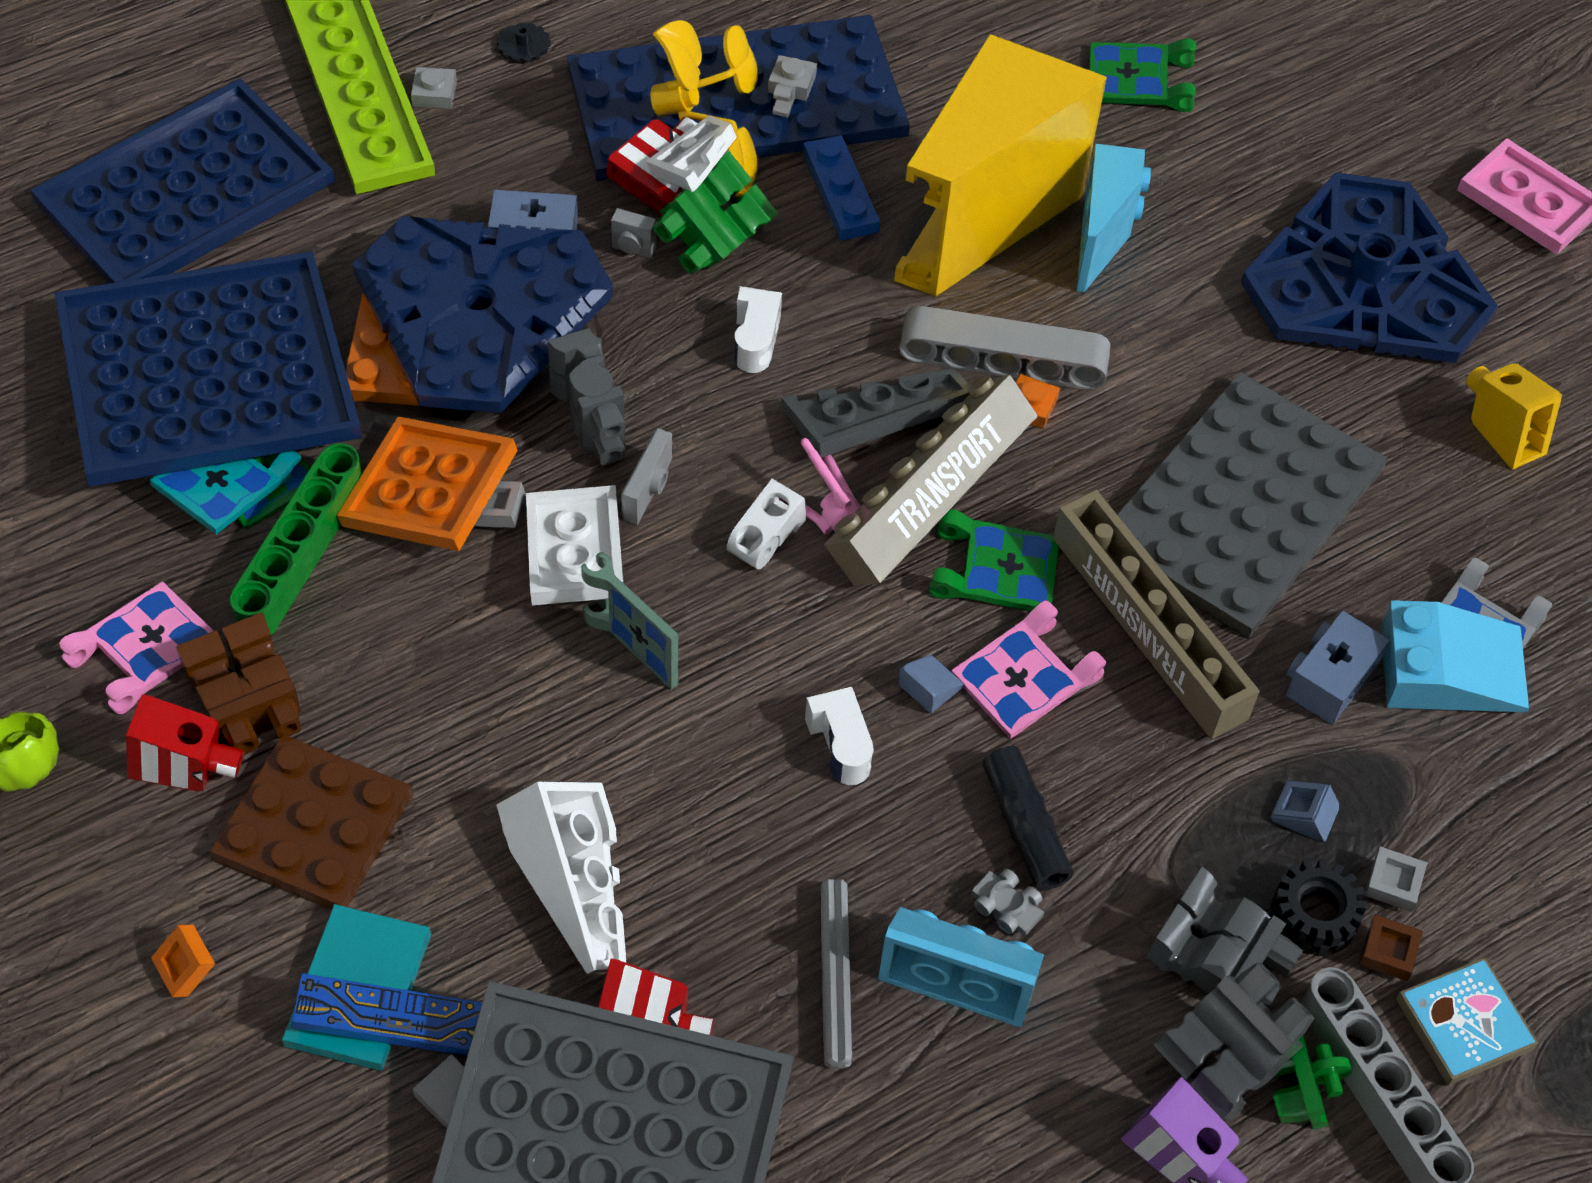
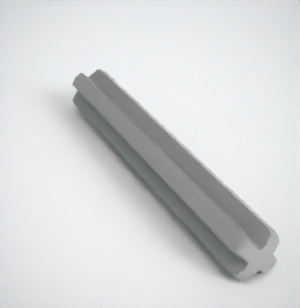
(836, 974)

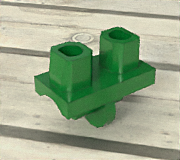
(1304, 1100)

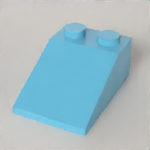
(1110, 207)
(1452, 659)

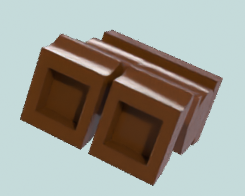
(244, 702)

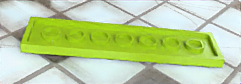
(361, 93)

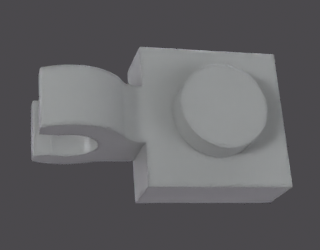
(790, 81)

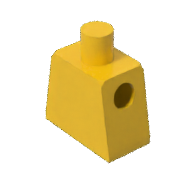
(1514, 412)

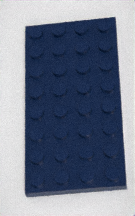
(848, 98)

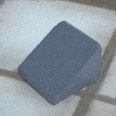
(929, 682)
(1306, 809)

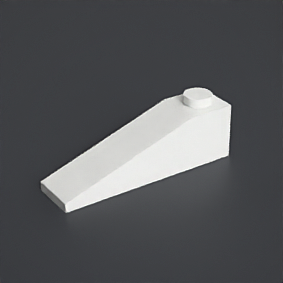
(563, 847)

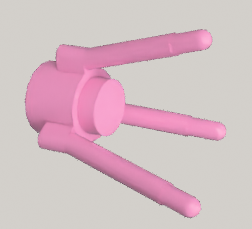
(839, 501)

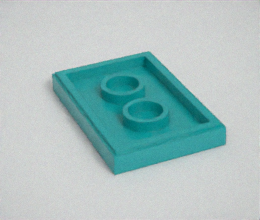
(367, 951)

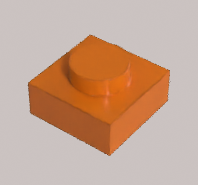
(1040, 396)
(183, 960)

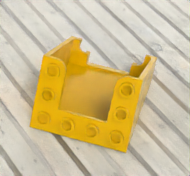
(1000, 159)

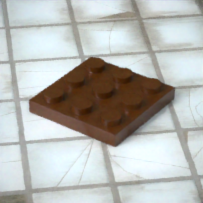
(312, 823)

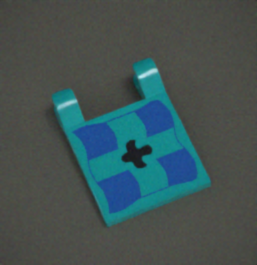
(225, 490)

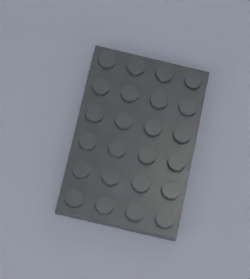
(1248, 501)
(607, 1099)

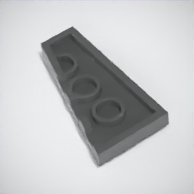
(852, 418)

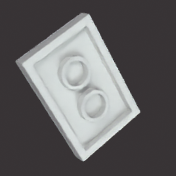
(564, 534)

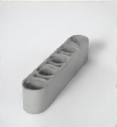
(1005, 347)
(1385, 1060)

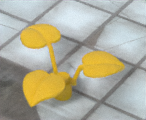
(680, 95)

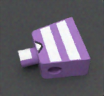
(1185, 1138)

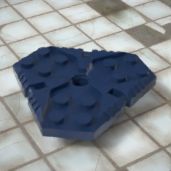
(1369, 261)
(470, 309)

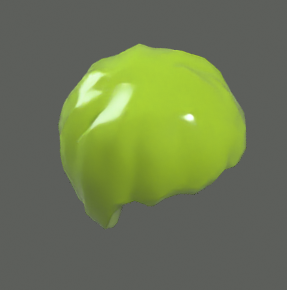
(26, 750)

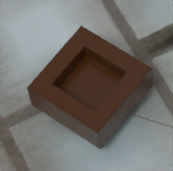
(1391, 947)

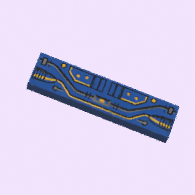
(385, 1014)

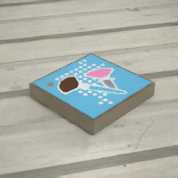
(1466, 1021)

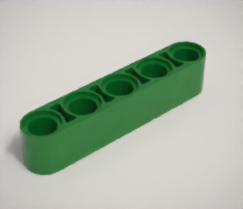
(324, 486)

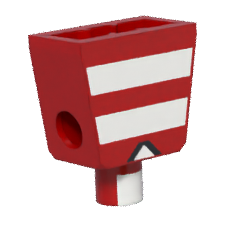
(629, 167)
(176, 746)
(650, 997)

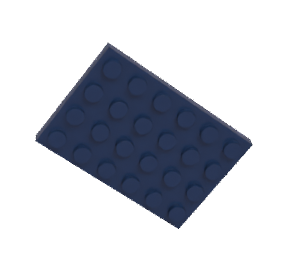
(183, 186)

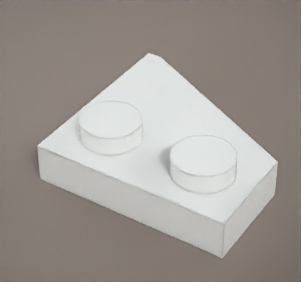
(693, 154)

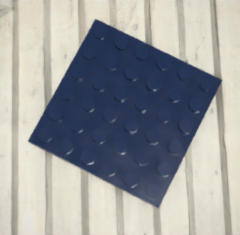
(204, 368)

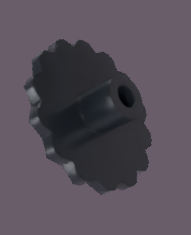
(523, 42)

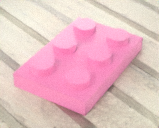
(1529, 195)

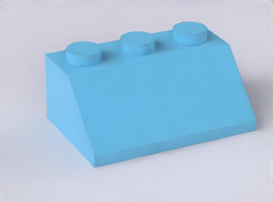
(960, 965)

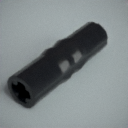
(1027, 818)

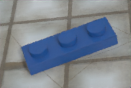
(841, 187)

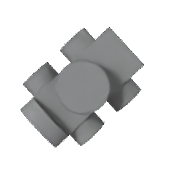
(1007, 905)

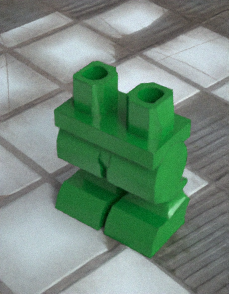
(703, 223)

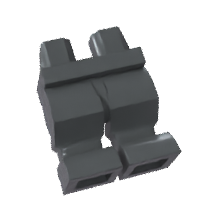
(595, 405)
(1232, 939)
(1255, 1039)

